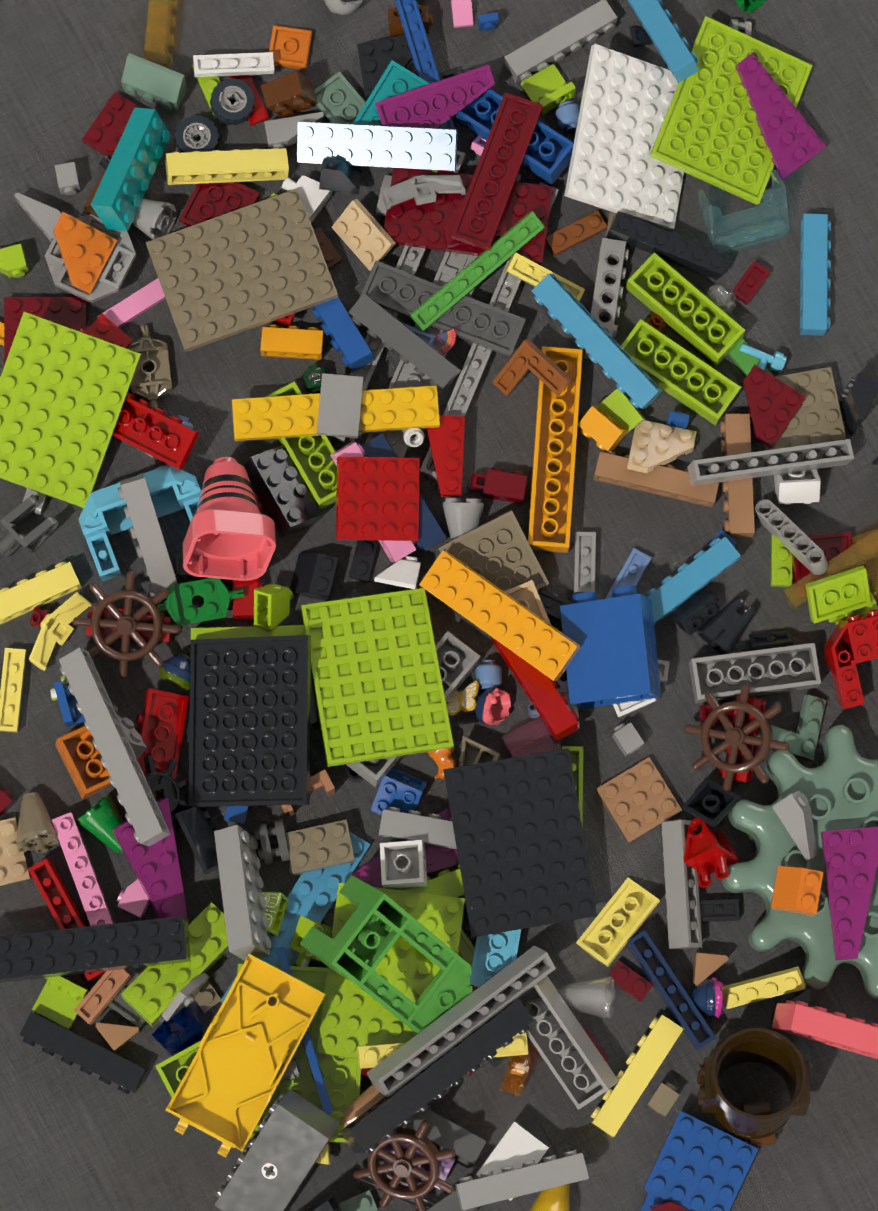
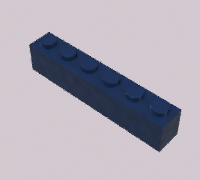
(430, 531)
(670, 990)

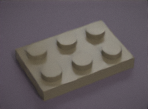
(320, 847)

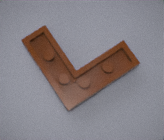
(531, 358)

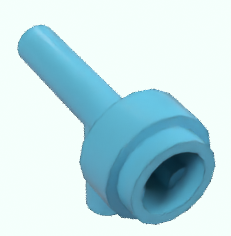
(776, 361)

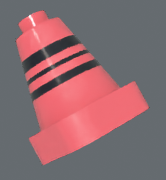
(228, 532)

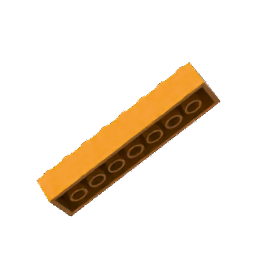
(500, 615)

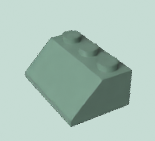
(153, 82)

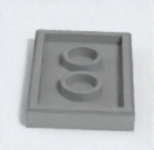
(340, 405)

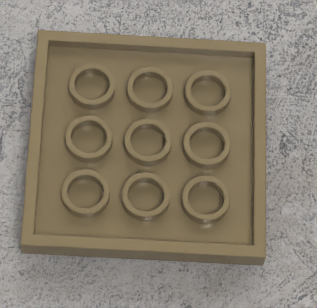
(818, 416)
(499, 553)

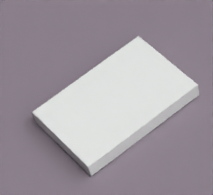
(514, 1149)

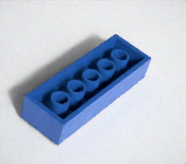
(547, 151)

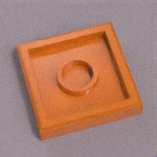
(290, 47)

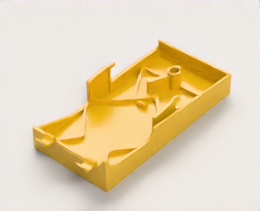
(245, 1054)

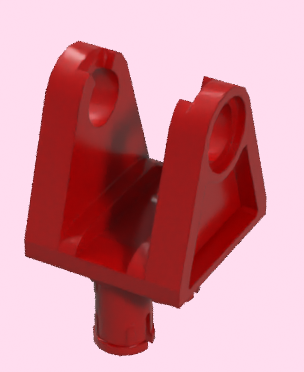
(707, 853)

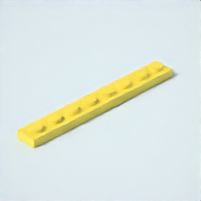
(372, 1055)

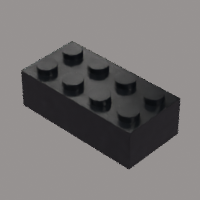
(282, 490)

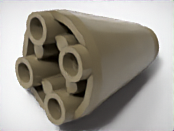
(35, 825)

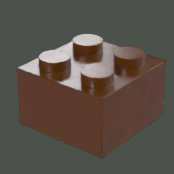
(289, 94)

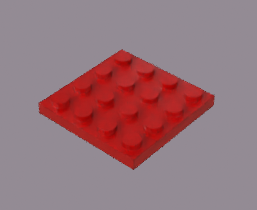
(377, 498)

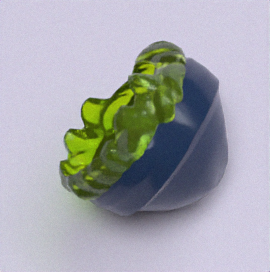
(177, 669)

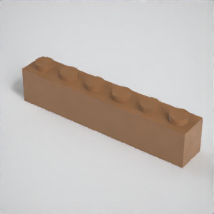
(661, 481)
(738, 492)

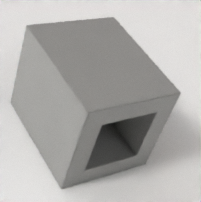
(67, 178)
(627, 738)

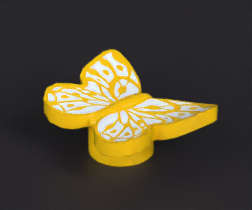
(463, 700)

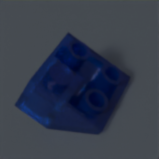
(179, 1032)

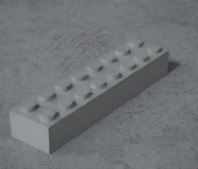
(455, 665)

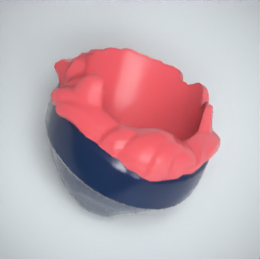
(493, 706)

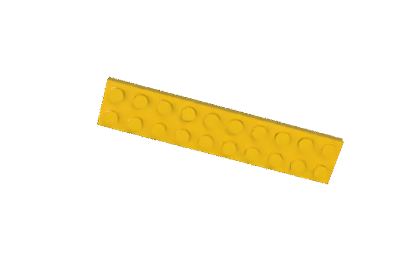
(299, 413)

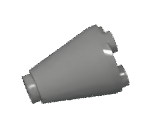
(462, 516)

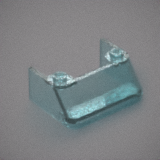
(749, 226)

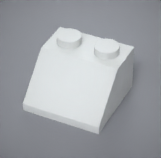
(797, 487)

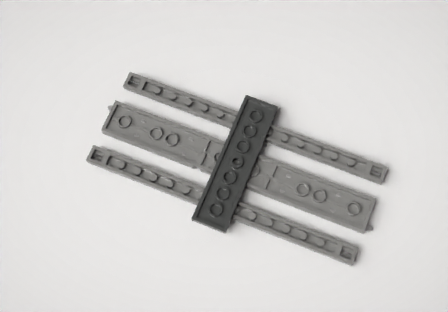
(483, 324)

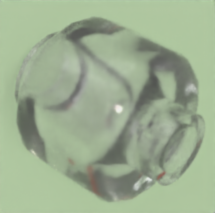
(722, 297)

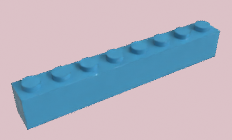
(596, 341)

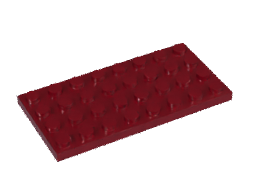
(423, 224)

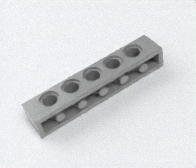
(608, 250)

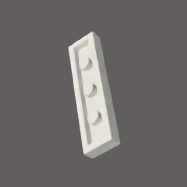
(233, 64)

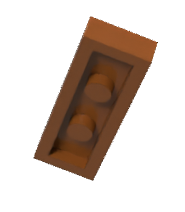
(576, 233)

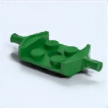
(215, 598)

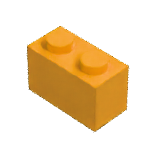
(602, 428)

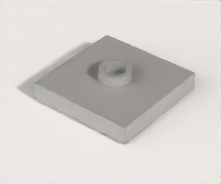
(185, 996)

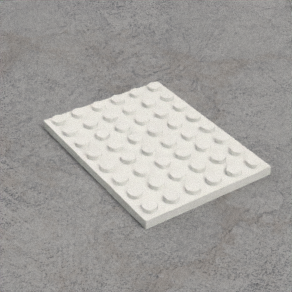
(614, 137)

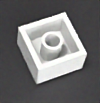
(403, 864)

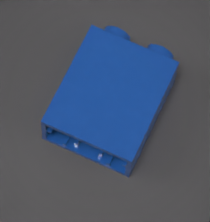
(617, 649)

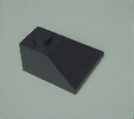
(339, 176)
(711, 802)

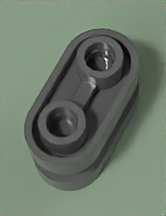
(262, 834)

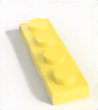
(534, 274)
(11, 689)
(763, 987)

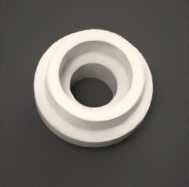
(413, 442)

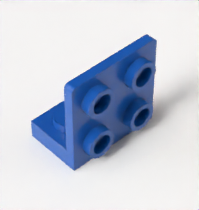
(68, 705)
(398, 791)

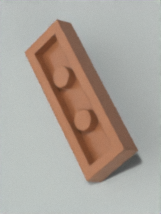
(102, 994)

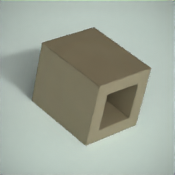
(663, 1098)

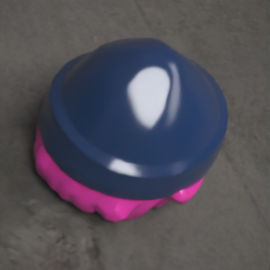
(708, 997)

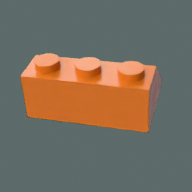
(83, 762)

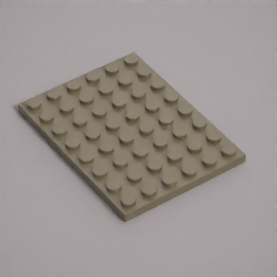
(241, 270)

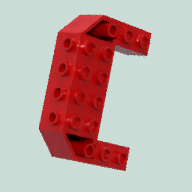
(851, 643)

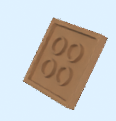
(638, 800)

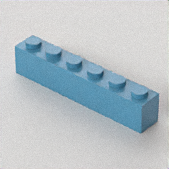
(666, 37)
(813, 274)
(692, 578)

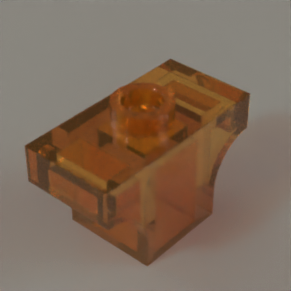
(515, 1074)

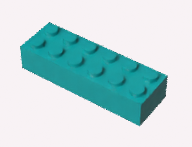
(130, 169)

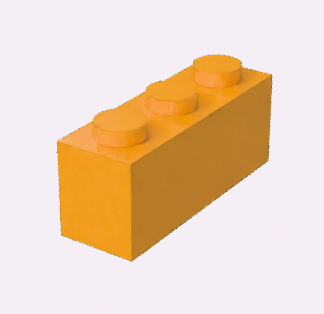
(292, 342)

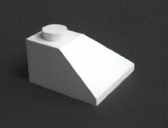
(401, 573)

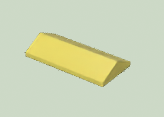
(617, 922)

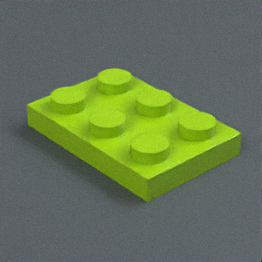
(838, 594)

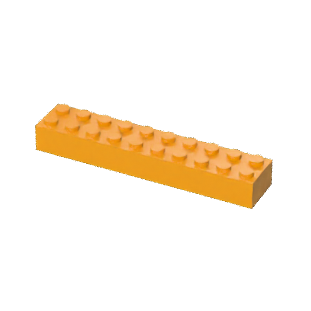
(555, 456)

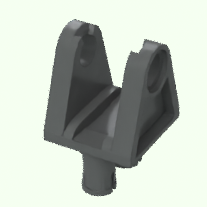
(14, 520)

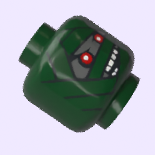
(312, 378)

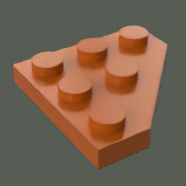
(82, 251)

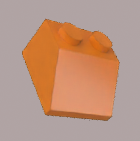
(797, 890)

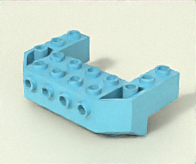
(105, 515)

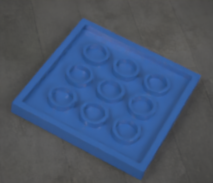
(700, 1166)

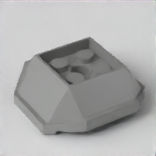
(112, 273)

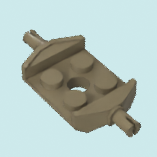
(152, 384)

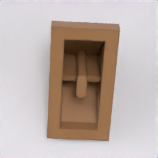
(705, 965)
(117, 1034)

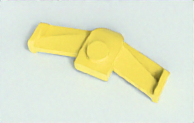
(56, 629)

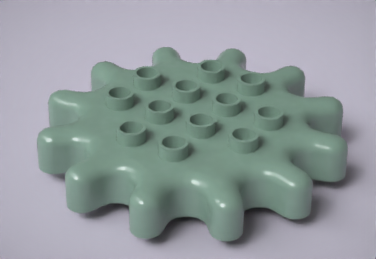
(840, 798)

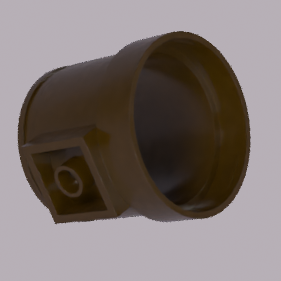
(762, 1047)

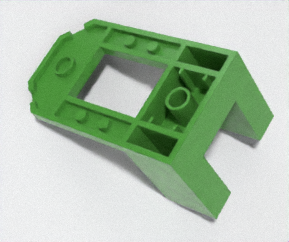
(367, 940)

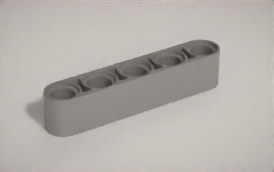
(794, 544)

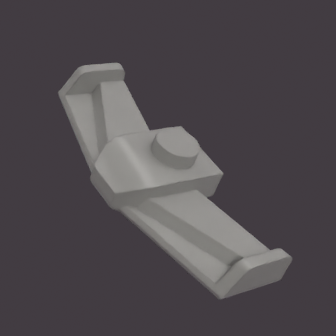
(422, 189)

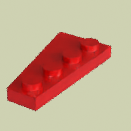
(447, 454)

